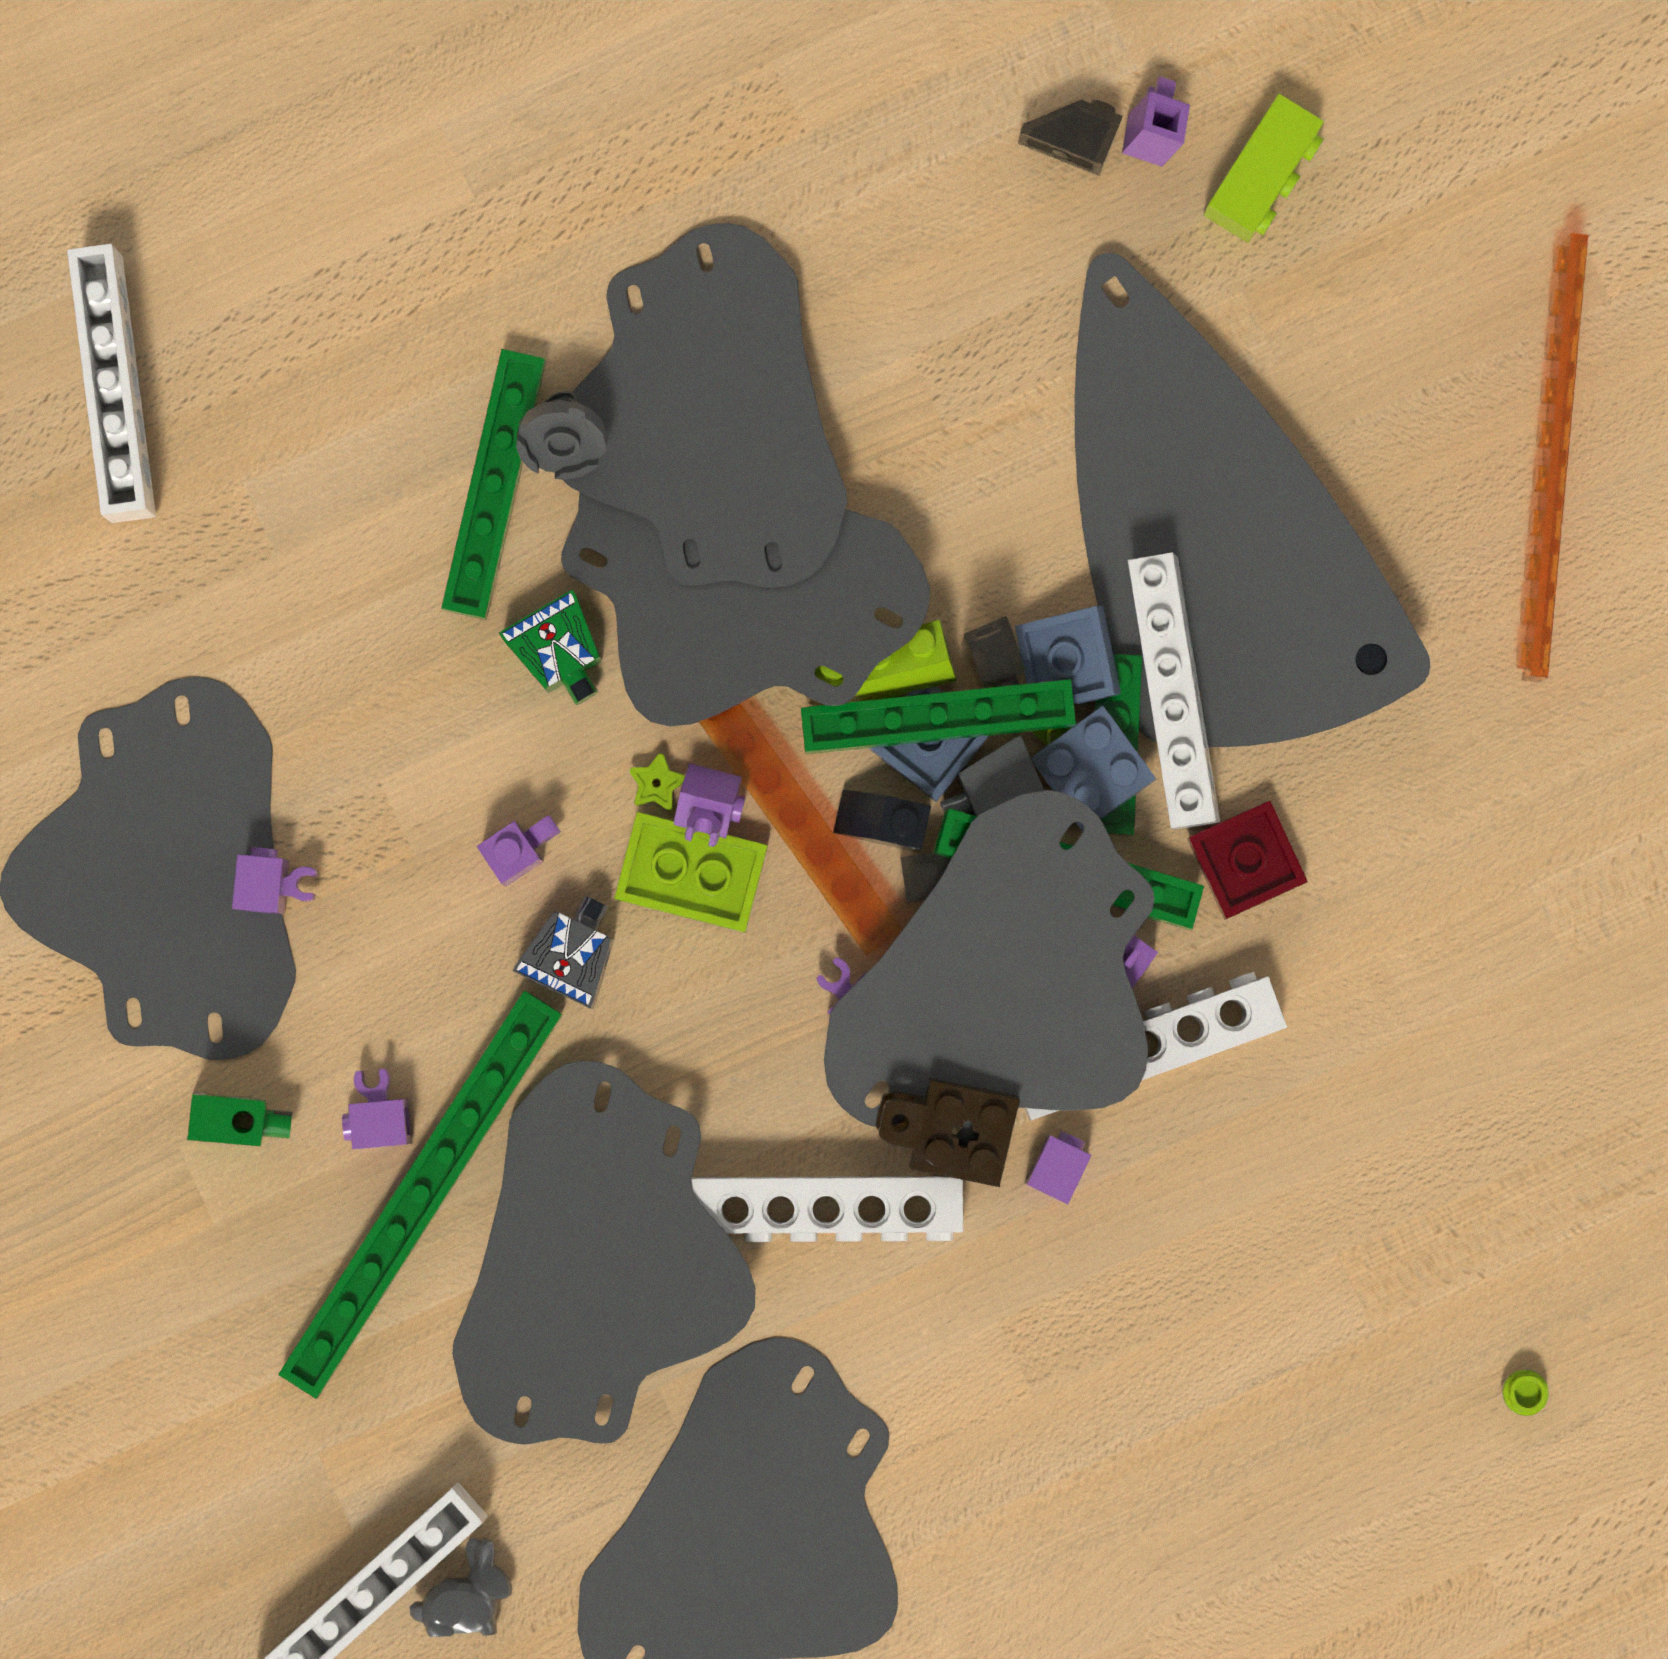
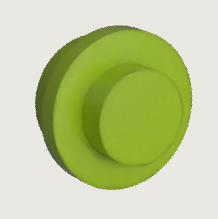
(1525, 1392)

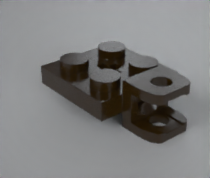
(930, 1125)

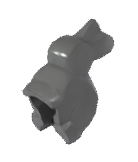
(466, 1602)

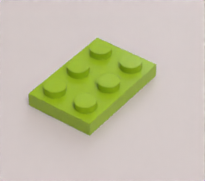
(690, 876)

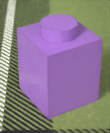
(1059, 1166)

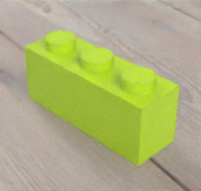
(1265, 169)
(915, 666)

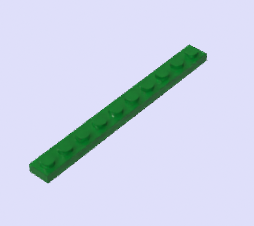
(420, 1195)

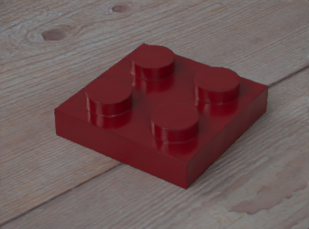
(1247, 860)

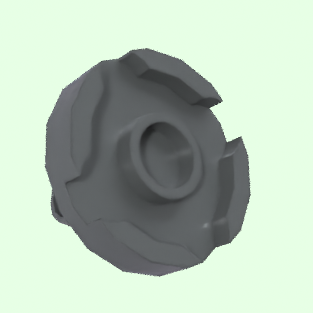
(561, 437)

